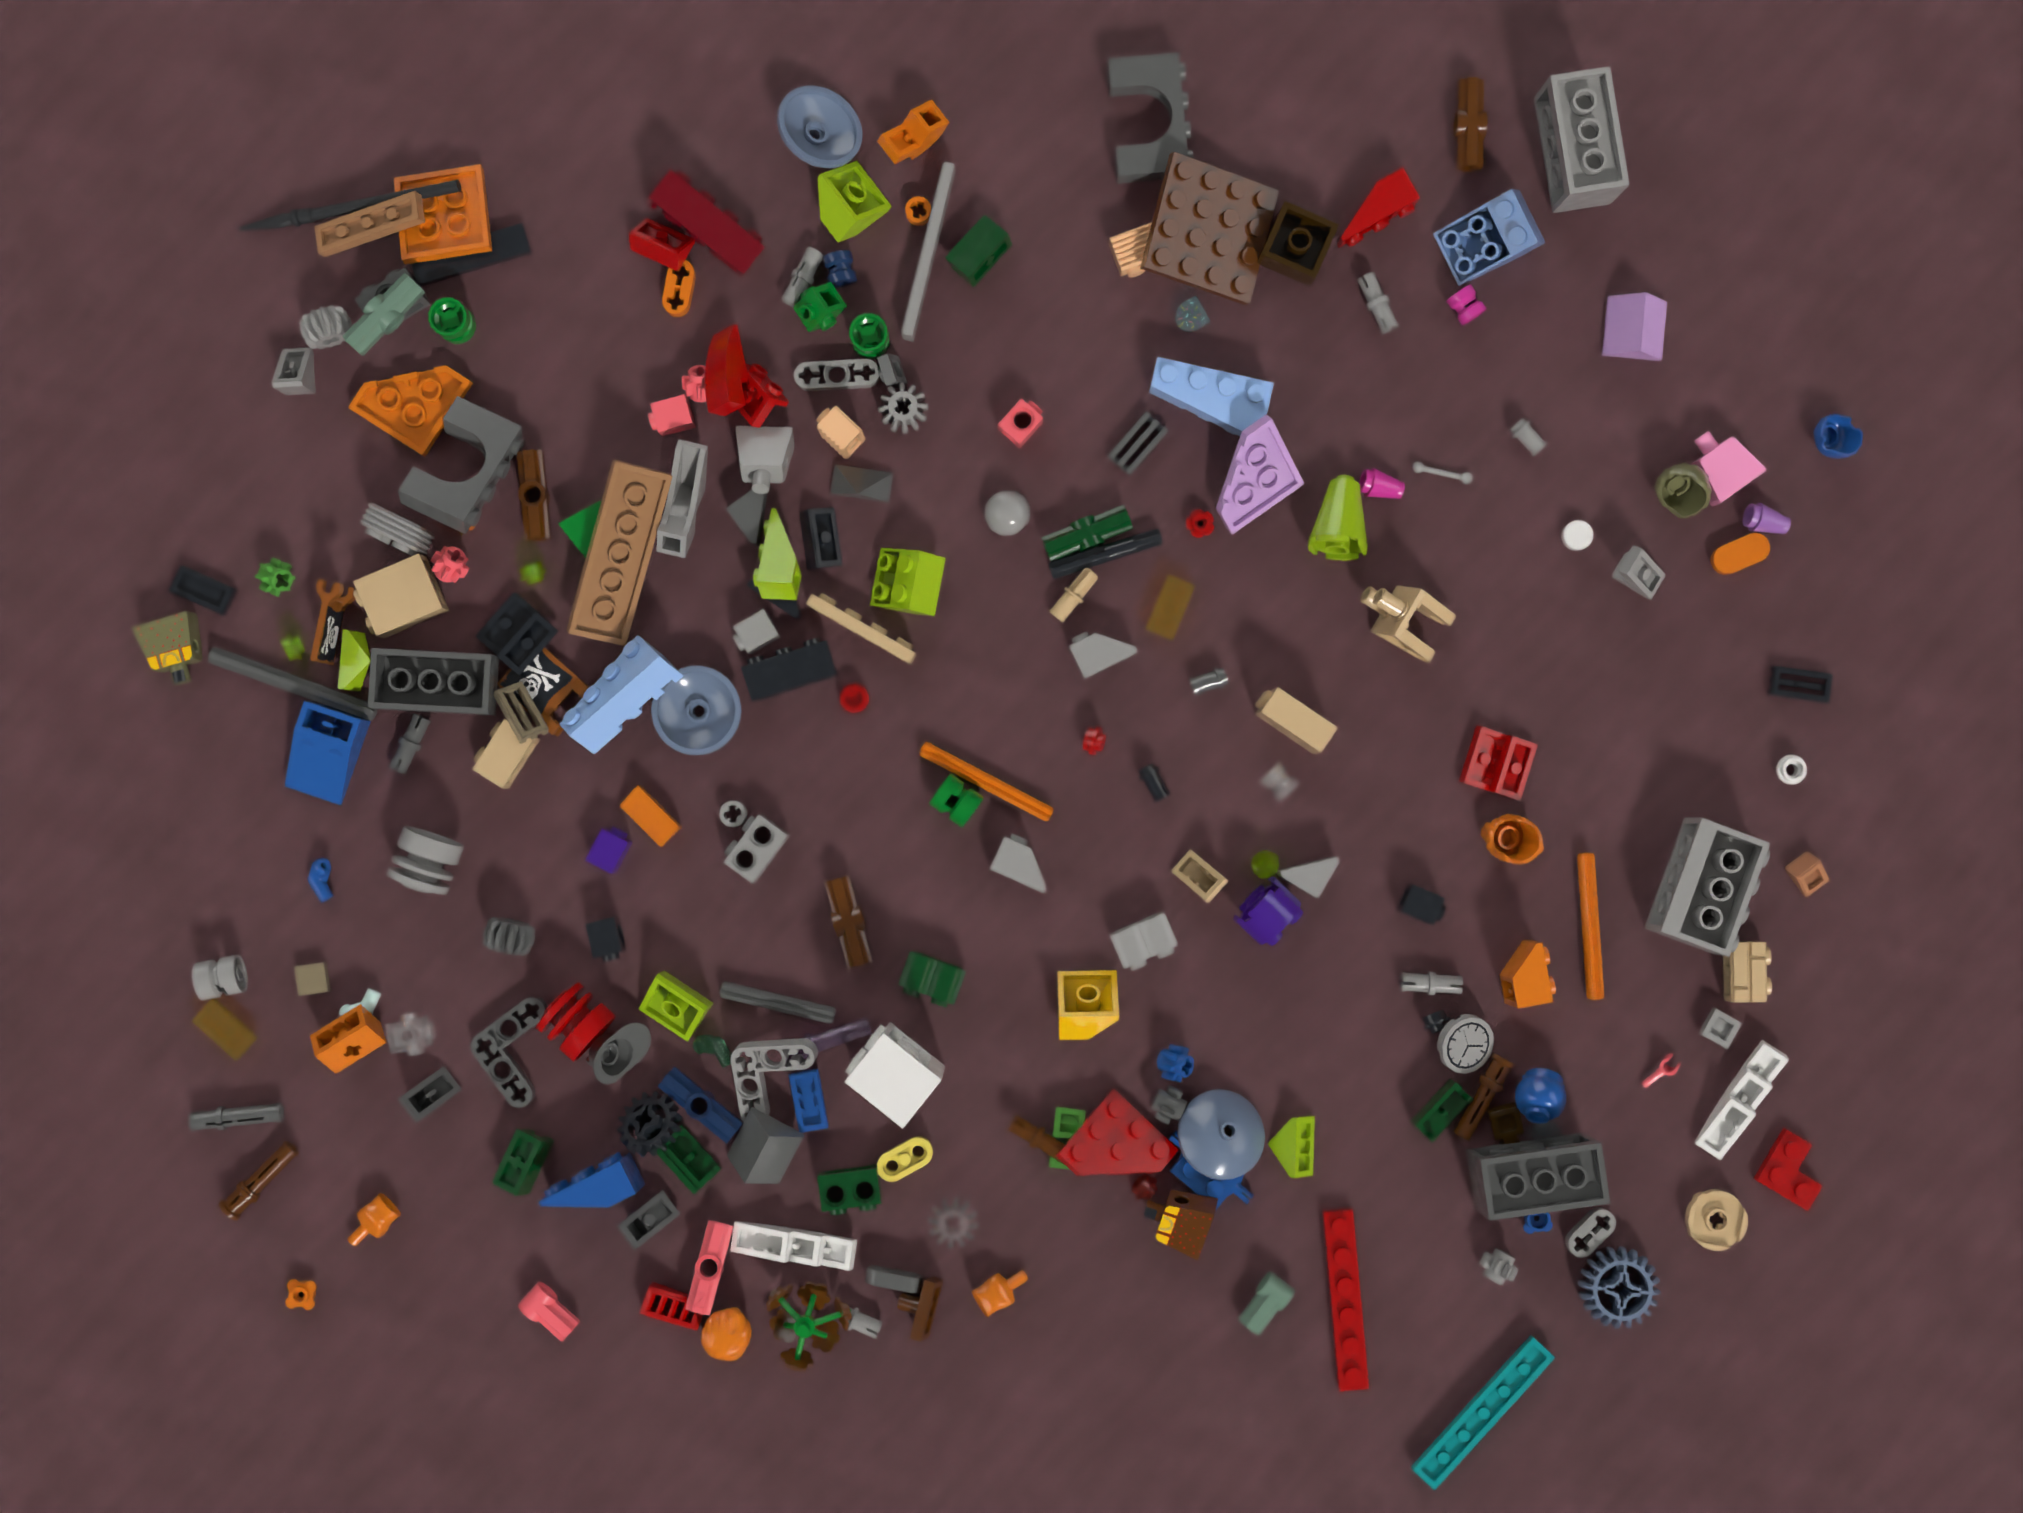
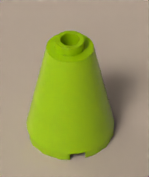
(1340, 522)

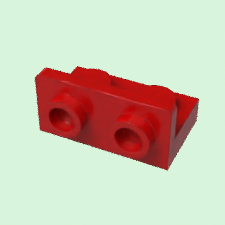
(760, 395)

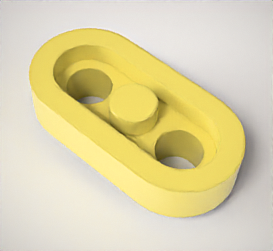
(905, 1158)

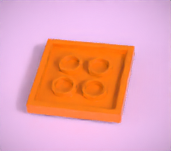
(453, 222)

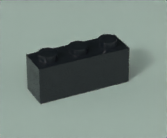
(789, 669)

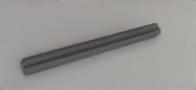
(291, 683)

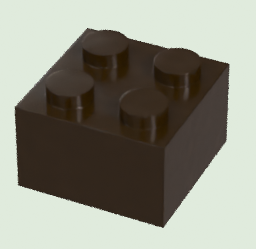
(1297, 243)

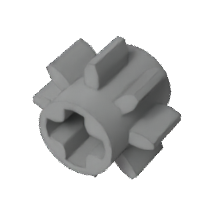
(1498, 1266)

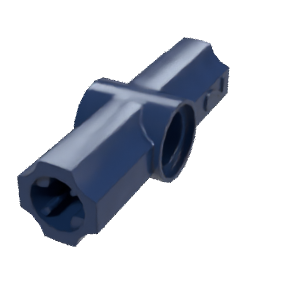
(685, 1090)

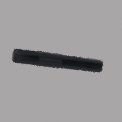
(1105, 553)

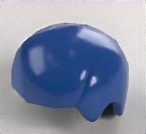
(1837, 437)

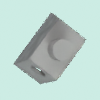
(764, 455)

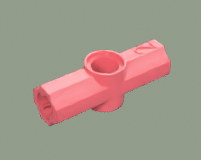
(703, 1286)

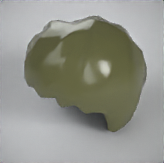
(1683, 489)

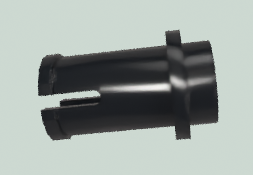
(1153, 782)

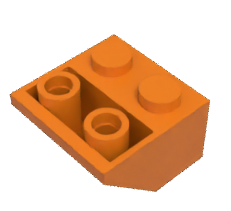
(1526, 976)

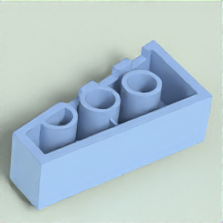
(1212, 394)
(619, 694)

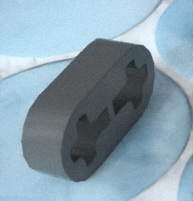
(893, 1279)

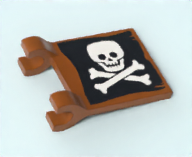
(330, 621)
(548, 684)

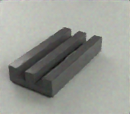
(1154, 424)

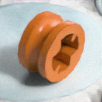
(910, 214)

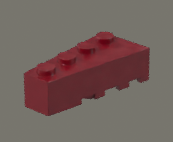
(706, 222)

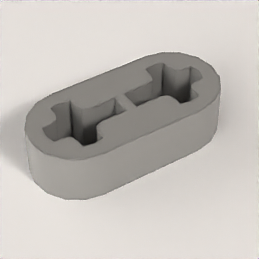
(1595, 1237)

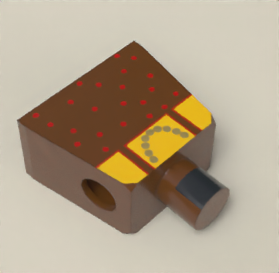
(1183, 1221)

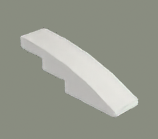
(1741, 1099)
(793, 1245)

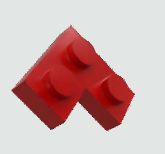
(1781, 1171)

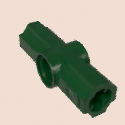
(1087, 533)

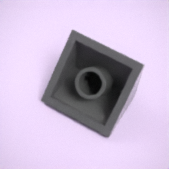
(763, 1148)

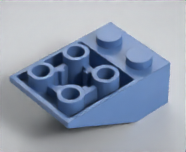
(1489, 237)

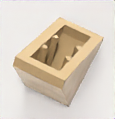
(1199, 876)

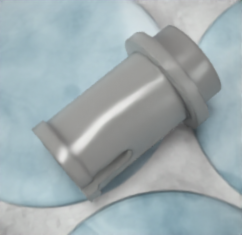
(1528, 436)
(864, 1323)

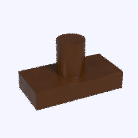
(922, 1307)

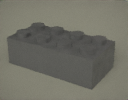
(433, 681)

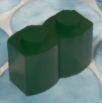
(932, 978)

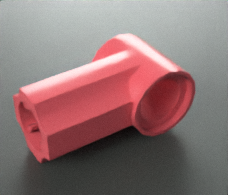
(543, 1306)

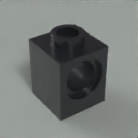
(1422, 904)
(606, 938)

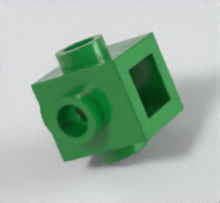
(814, 308)

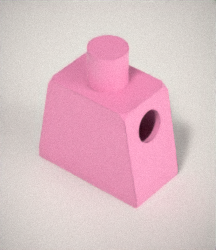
(1727, 465)

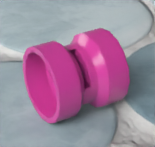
(1462, 299)

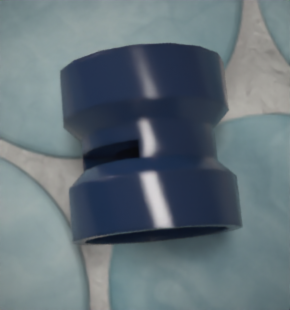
(840, 268)

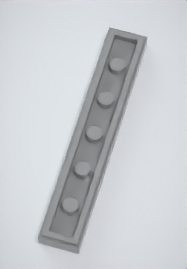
(928, 251)

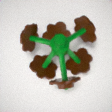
(822, 1330)

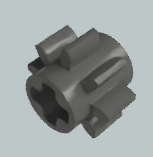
(1168, 1104)

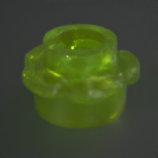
(532, 573)
(292, 647)
(1265, 864)

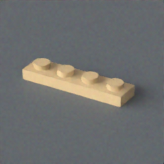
(851, 621)

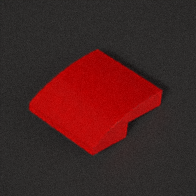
(1498, 763)

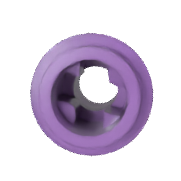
(1765, 519)

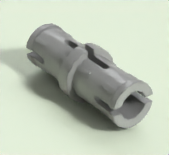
(802, 276)
(1378, 302)
(1431, 983)

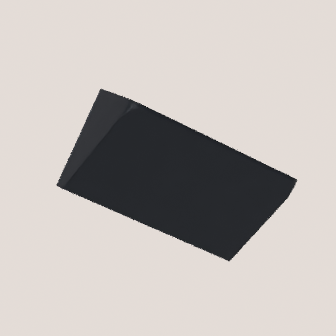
(820, 538)

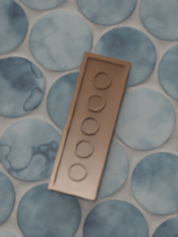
(619, 552)

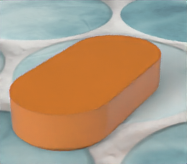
(1740, 553)

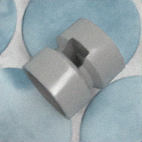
(214, 978)

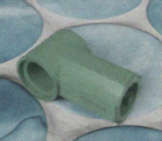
(1271, 1296)

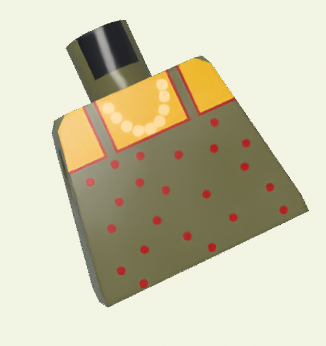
(171, 644)

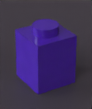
(609, 849)

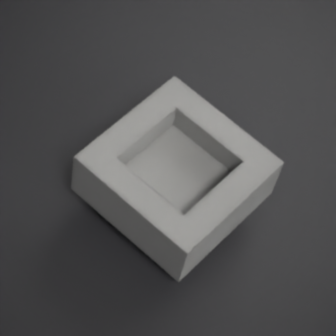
(1720, 1028)

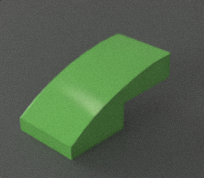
(1065, 1125)

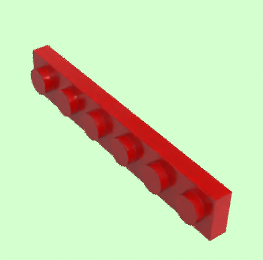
(1345, 1299)

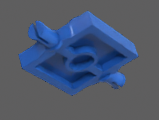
(1204, 1185)

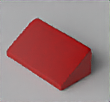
(660, 243)

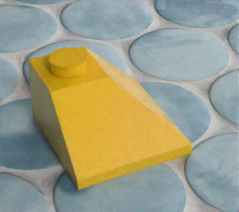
(1086, 1003)

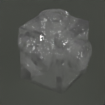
(401, 1037)

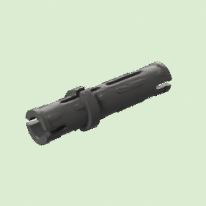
(224, 1118)

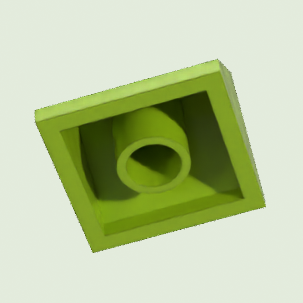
(675, 1005)

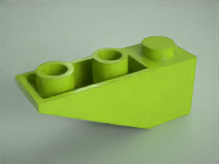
(778, 568)

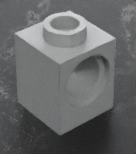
(755, 632)

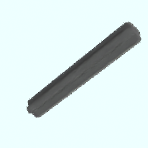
(777, 1002)

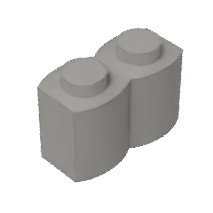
(1143, 940)

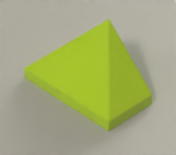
(353, 660)
(1295, 1146)

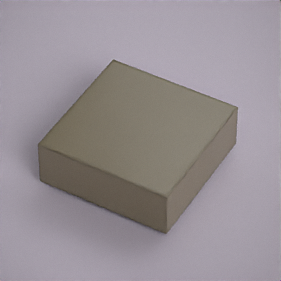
(312, 978)

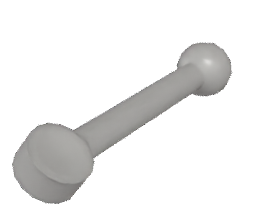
(1465, 478)

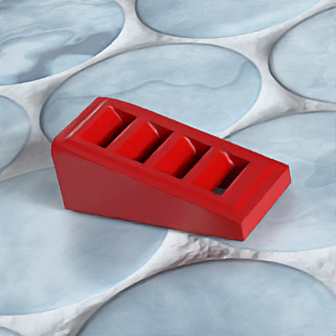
(670, 1317)

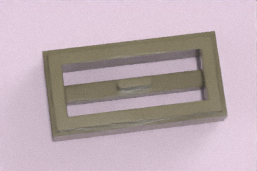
(530, 732)

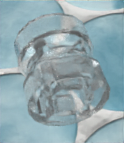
(1279, 781)

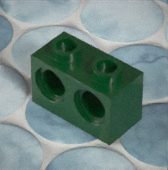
(848, 1180)

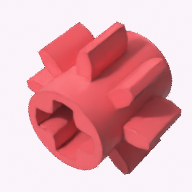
(695, 383)
(449, 564)

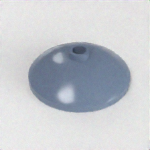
(827, 118)
(675, 715)
(1206, 1144)

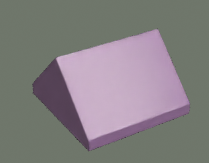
(1634, 326)

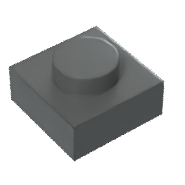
(891, 370)

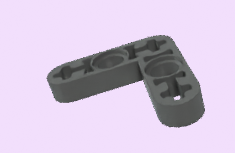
(499, 1044)

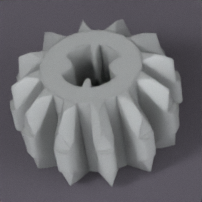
(325, 327)
(891, 408)

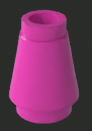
(1378, 484)

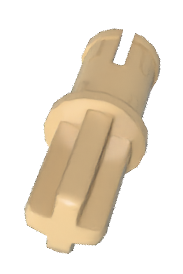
(1074, 594)

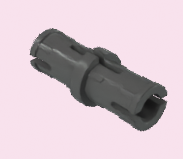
(409, 743)

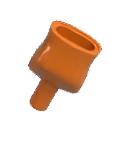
(374, 1219)
(997, 1292)

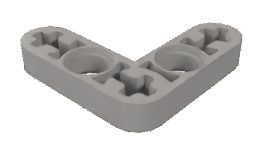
(761, 1063)

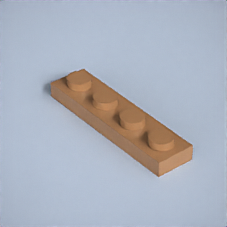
(369, 224)

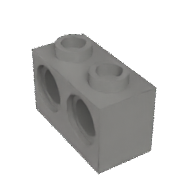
(762, 853)

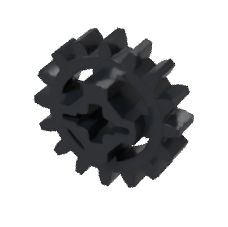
(649, 1124)

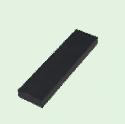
(506, 245)

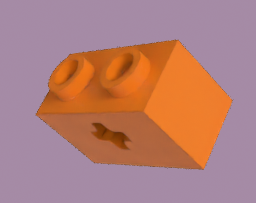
(347, 1039)

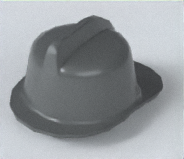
(618, 1052)

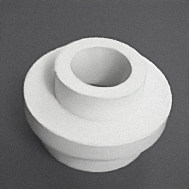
(1800, 769)

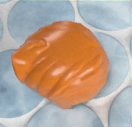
(1512, 839)
(726, 1334)

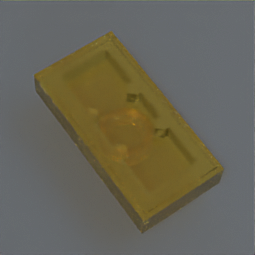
(1170, 607)
(224, 1029)

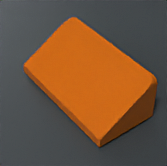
(650, 815)

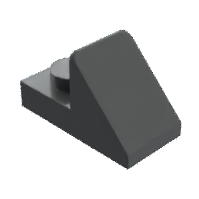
(648, 1220)

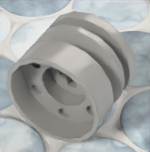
(425, 860)

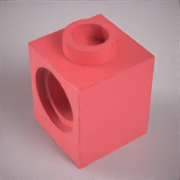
(671, 415)
(1017, 435)

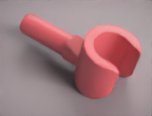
(1663, 1070)

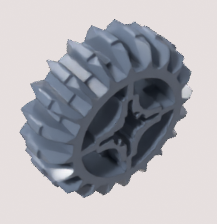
(1619, 1311)

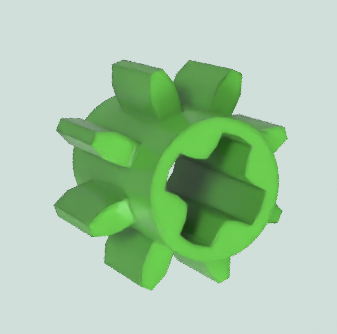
(275, 577)

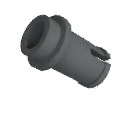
(1209, 681)

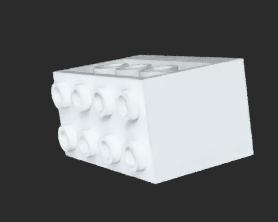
(894, 1073)

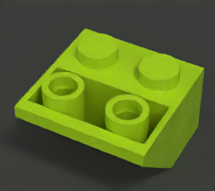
(907, 581)

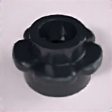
(1435, 1021)

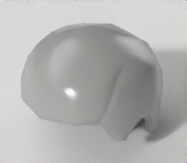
(1007, 512)

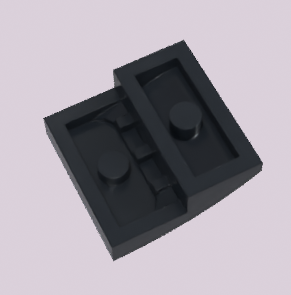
(517, 633)

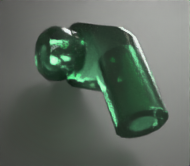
(713, 1045)

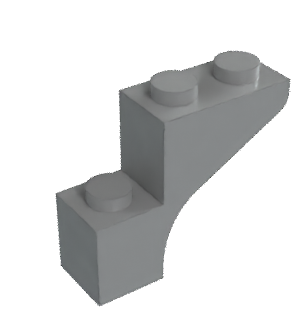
(683, 499)

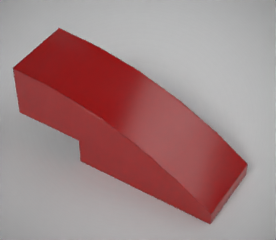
(725, 372)

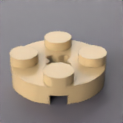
(1725, 1234)

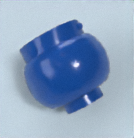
(1540, 1095)

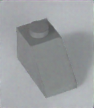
(1098, 653)
(1018, 863)

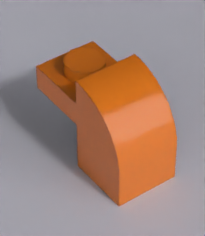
(915, 134)

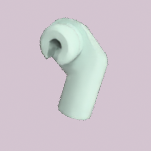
(369, 1002)

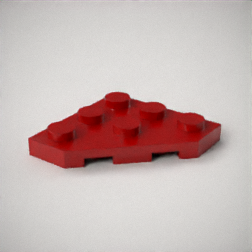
(1116, 1142)

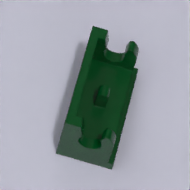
(979, 250)
(1441, 1110)
(689, 1160)
(522, 1162)

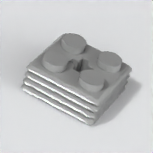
(389, 526)

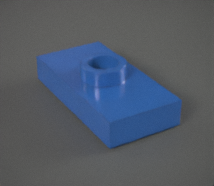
(808, 1100)

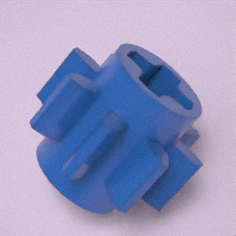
(1175, 1063)

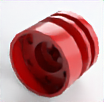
(575, 1021)

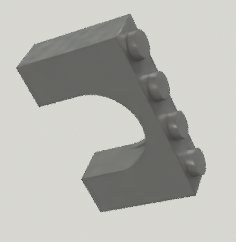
(1161, 78)
(461, 502)

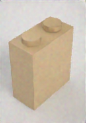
(400, 596)
(1295, 720)

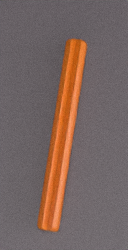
(986, 781)
(1590, 926)

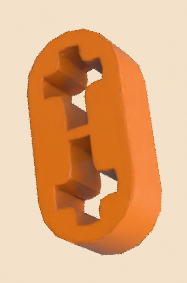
(686, 290)

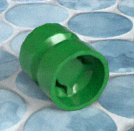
(452, 320)
(869, 336)
(965, 806)

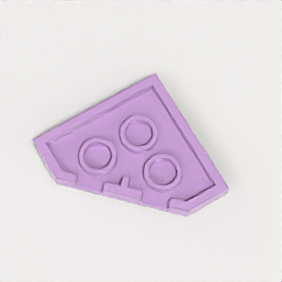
(1258, 475)

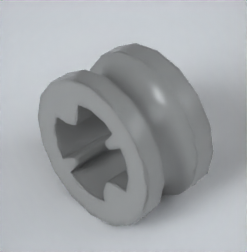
(726, 808)

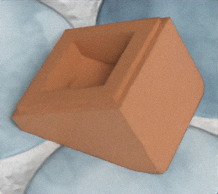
(1807, 873)

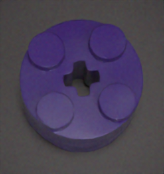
(1268, 912)

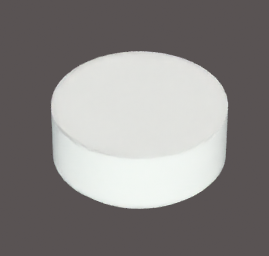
(1577, 535)

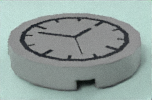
(1465, 1043)

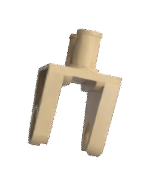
(1396, 612)

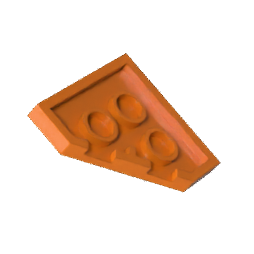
(411, 404)

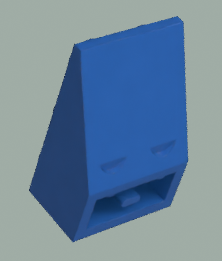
(324, 751)
(600, 1187)

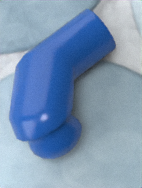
(318, 879)

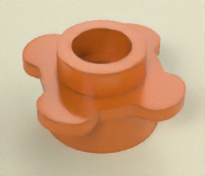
(309, 1291)

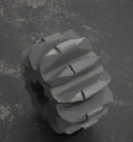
(508, 936)

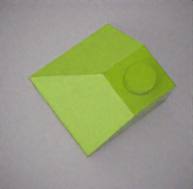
(849, 201)

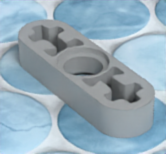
(815, 383)

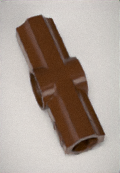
(1470, 124)
(533, 476)
(848, 921)

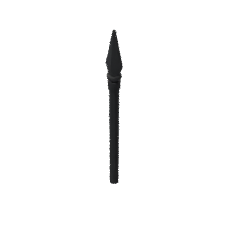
(309, 215)

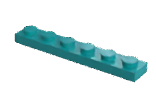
(1482, 1412)

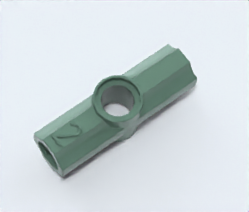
(383, 314)

